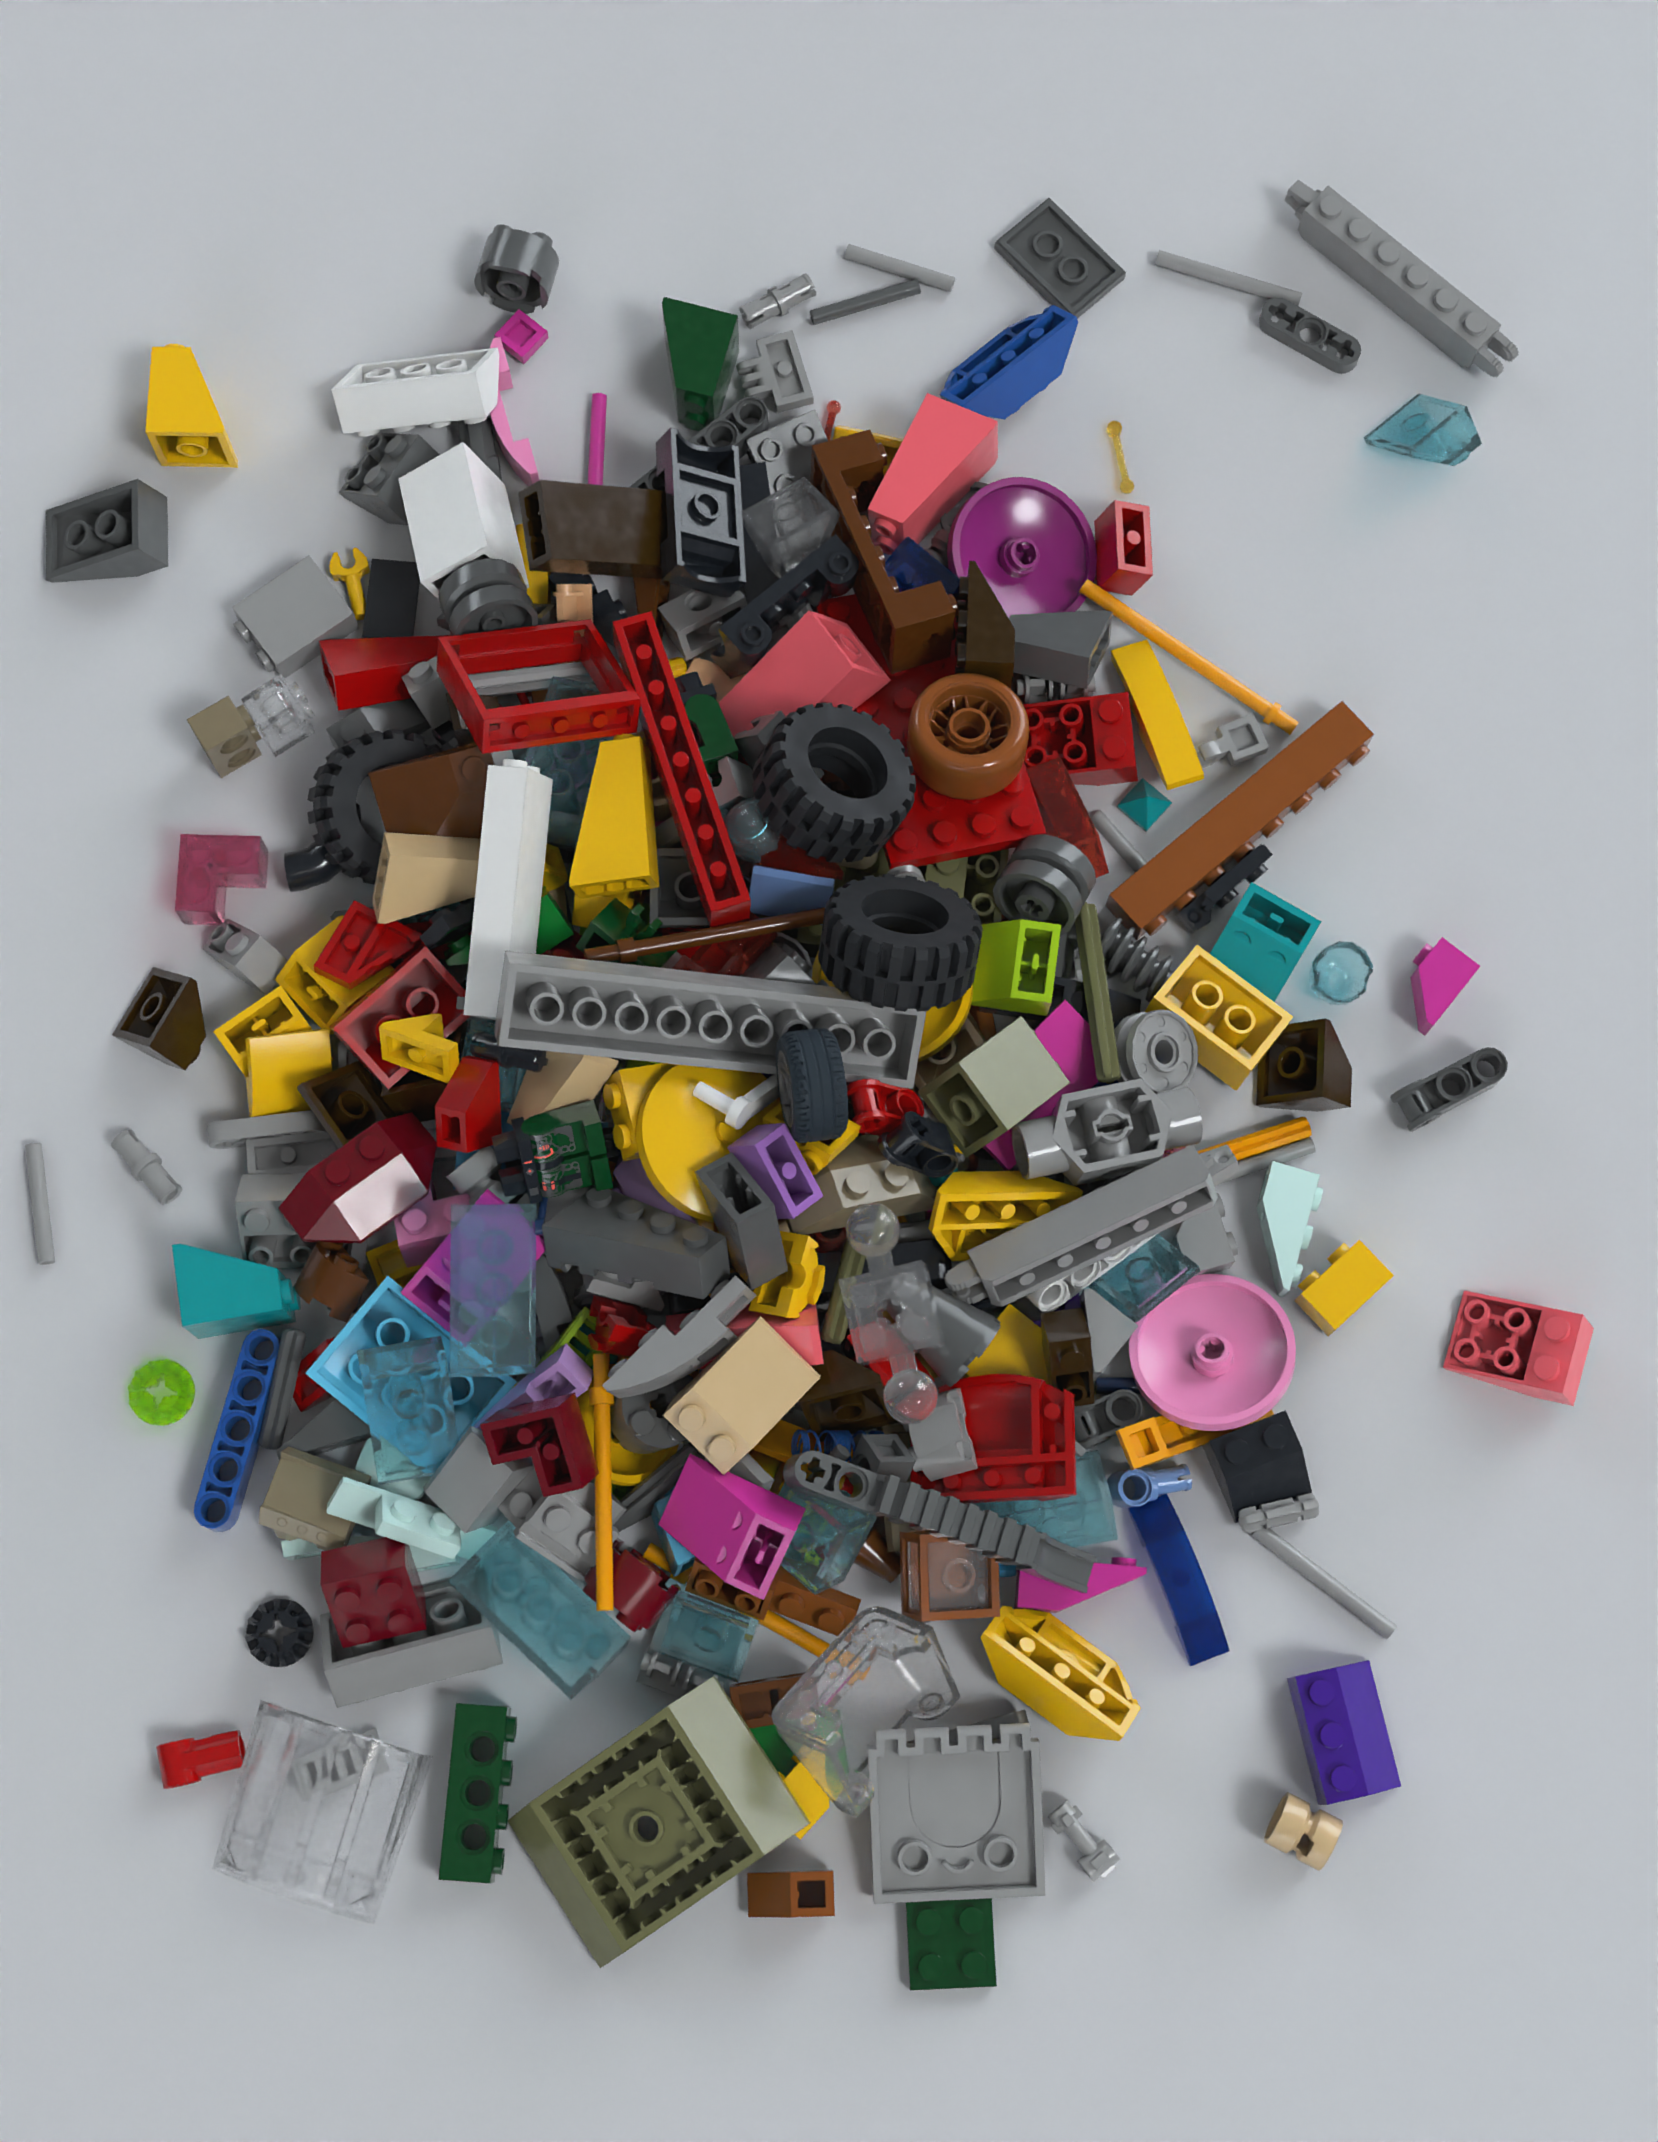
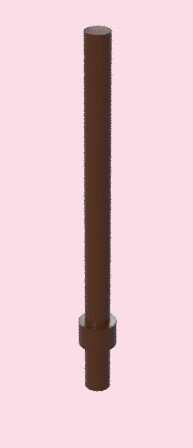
(627, 950)

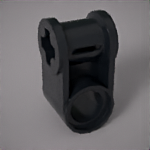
(920, 1146)

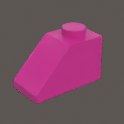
(1438, 981)

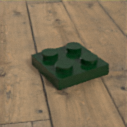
(950, 1944)

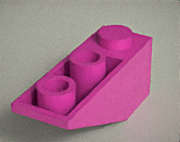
(1049, 1597)

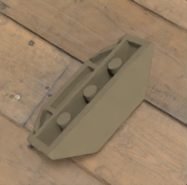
(862, 1177)

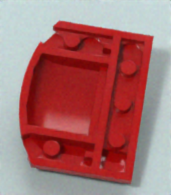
(1019, 1441)

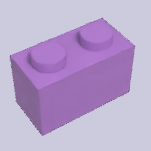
(778, 1168)

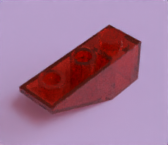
(1065, 812)

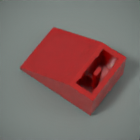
(1089, 736)

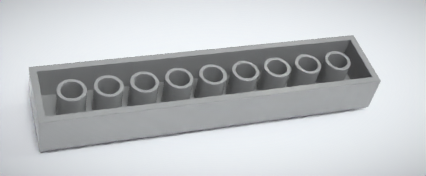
(693, 1017)

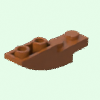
(787, 1596)

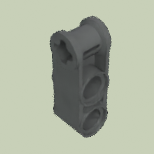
(1426, 1099)

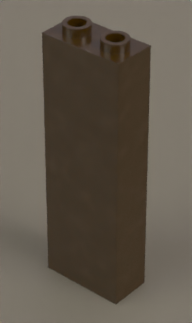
(593, 529)

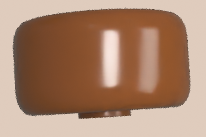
(967, 736)

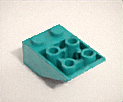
(1264, 940)

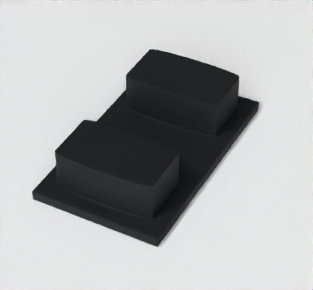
(391, 599)

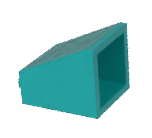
(230, 1293)

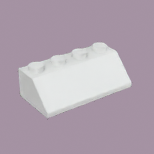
(418, 392)

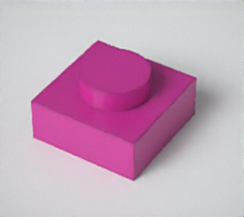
(522, 336)

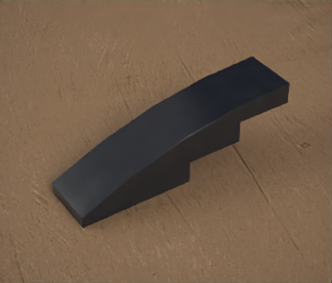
(753, 490)

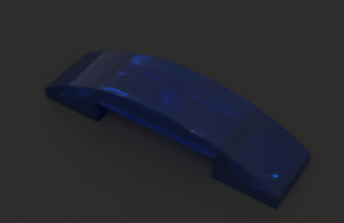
(1180, 1579)

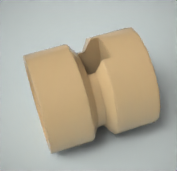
(1305, 1832)

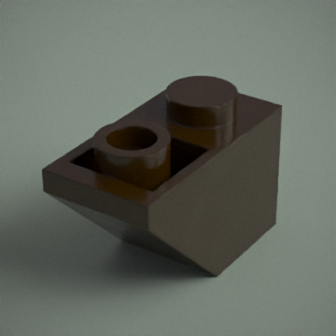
(1068, 1353)

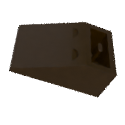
(984, 631)

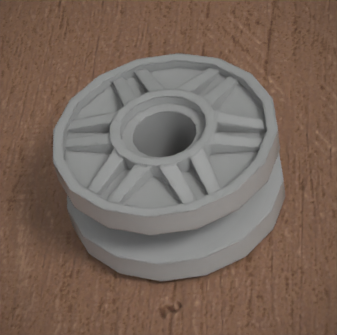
(1156, 1049)

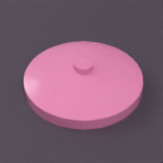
(1214, 1353)

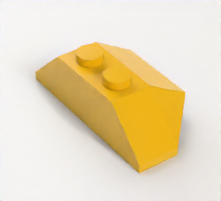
(988, 1204)
(1059, 1674)

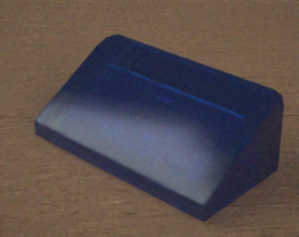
(916, 567)

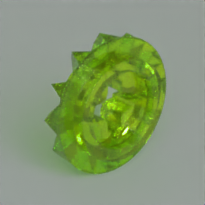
(171, 1408)

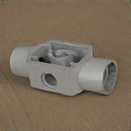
(1106, 1132)

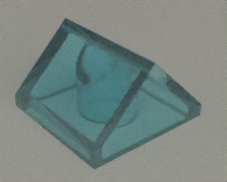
(709, 1636)

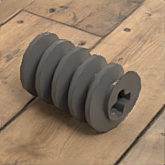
(1135, 960)

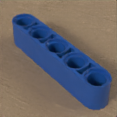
(242, 1451)

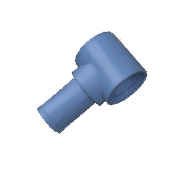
(1147, 1484)

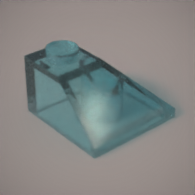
(1428, 431)

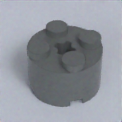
(517, 269)
(643, 1428)

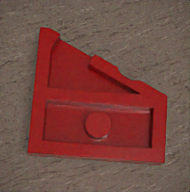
(363, 947)

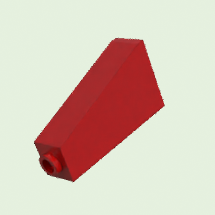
(372, 669)

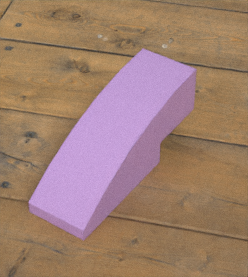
(556, 1376)

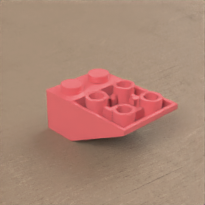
(1520, 1346)

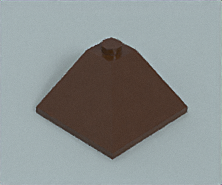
(434, 793)

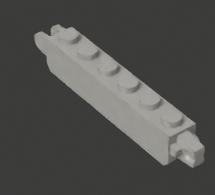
(1399, 279)
(1092, 1227)

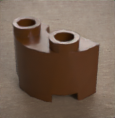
(332, 1279)

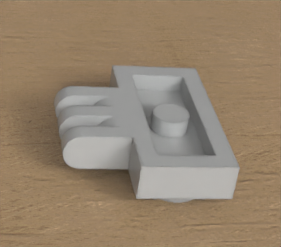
(777, 373)

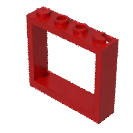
(546, 722)

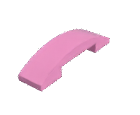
(519, 452)

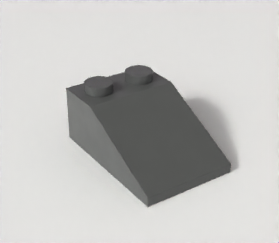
(108, 534)

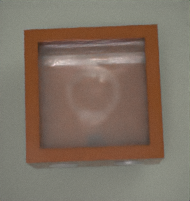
(946, 1579)

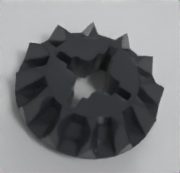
(294, 1645)

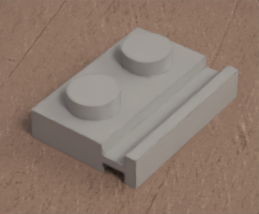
(562, 1533)

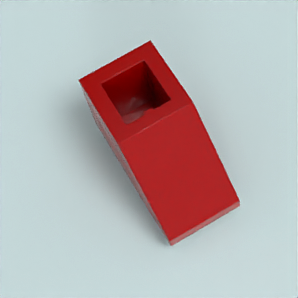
(470, 1106)

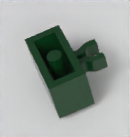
(620, 922)

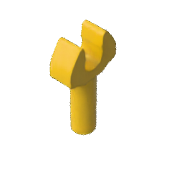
(352, 579)

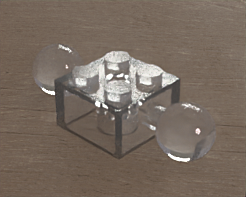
(909, 1393)

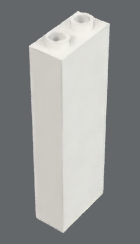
(507, 878)

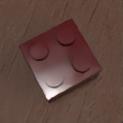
(373, 1591)

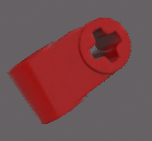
(880, 1105)

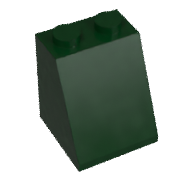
(701, 359)

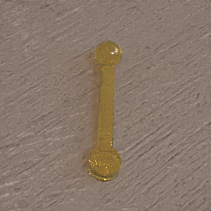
(1114, 430)

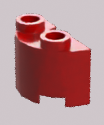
(617, 1326)

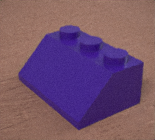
(1343, 1733)

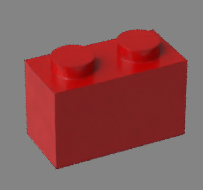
(1123, 547)

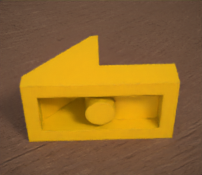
(420, 1046)

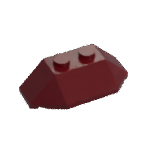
(363, 1183)

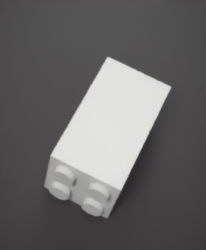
(458, 516)

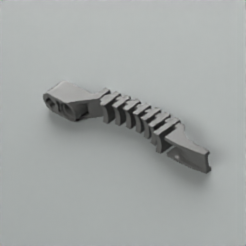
(943, 1516)

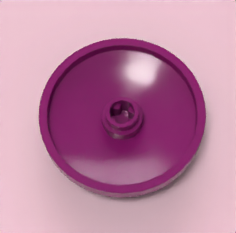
(1027, 545)

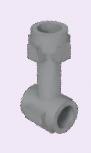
(1097, 1858)

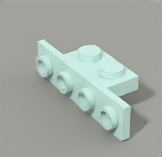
(405, 1520)

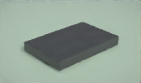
(1059, 259)

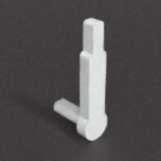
(743, 1107)

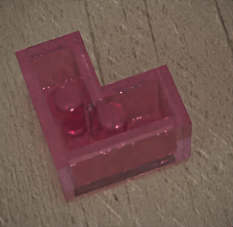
(211, 866)

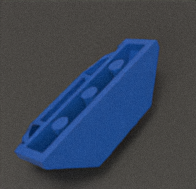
(1013, 365)

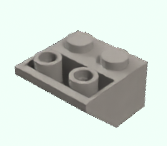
(262, 1229)

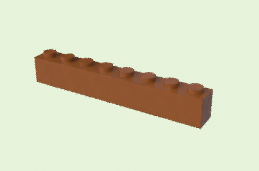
(1239, 820)

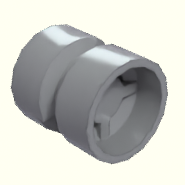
(479, 1174)

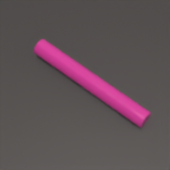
(597, 439)

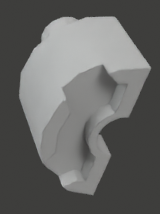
(942, 1440)

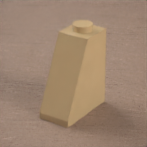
(423, 874)
(561, 1083)

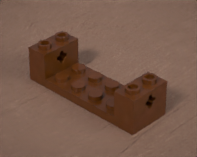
(910, 624)

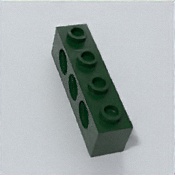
(457, 1859)

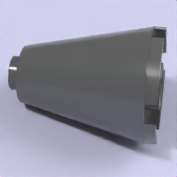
(965, 1333)

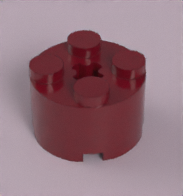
(637, 1588)

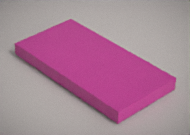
(1069, 1043)

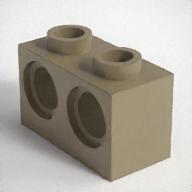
(226, 735)

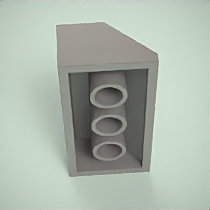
(453, 1644)

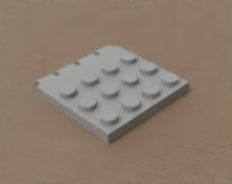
(956, 1814)

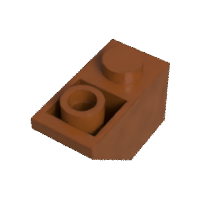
(791, 1894)

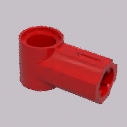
(190, 1759)

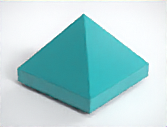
(1144, 804)

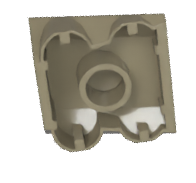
(300, 1496)

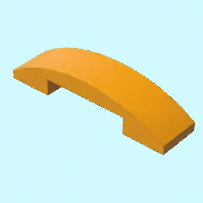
(1162, 1439)

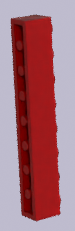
(682, 771)

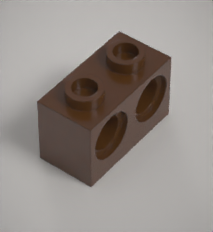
(759, 1697)

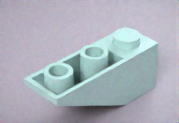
(1283, 1214)

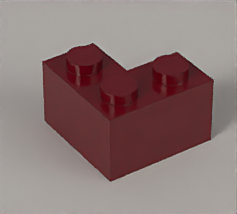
(551, 1435)

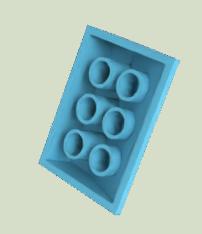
(394, 1319)

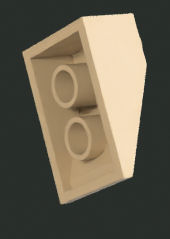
(741, 1395)

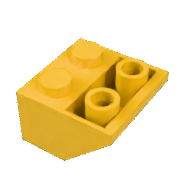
(315, 994)
(268, 1016)

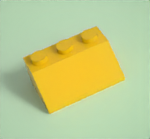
(1227, 1015)

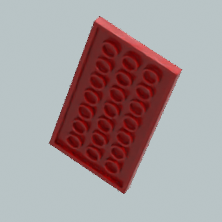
(937, 825)

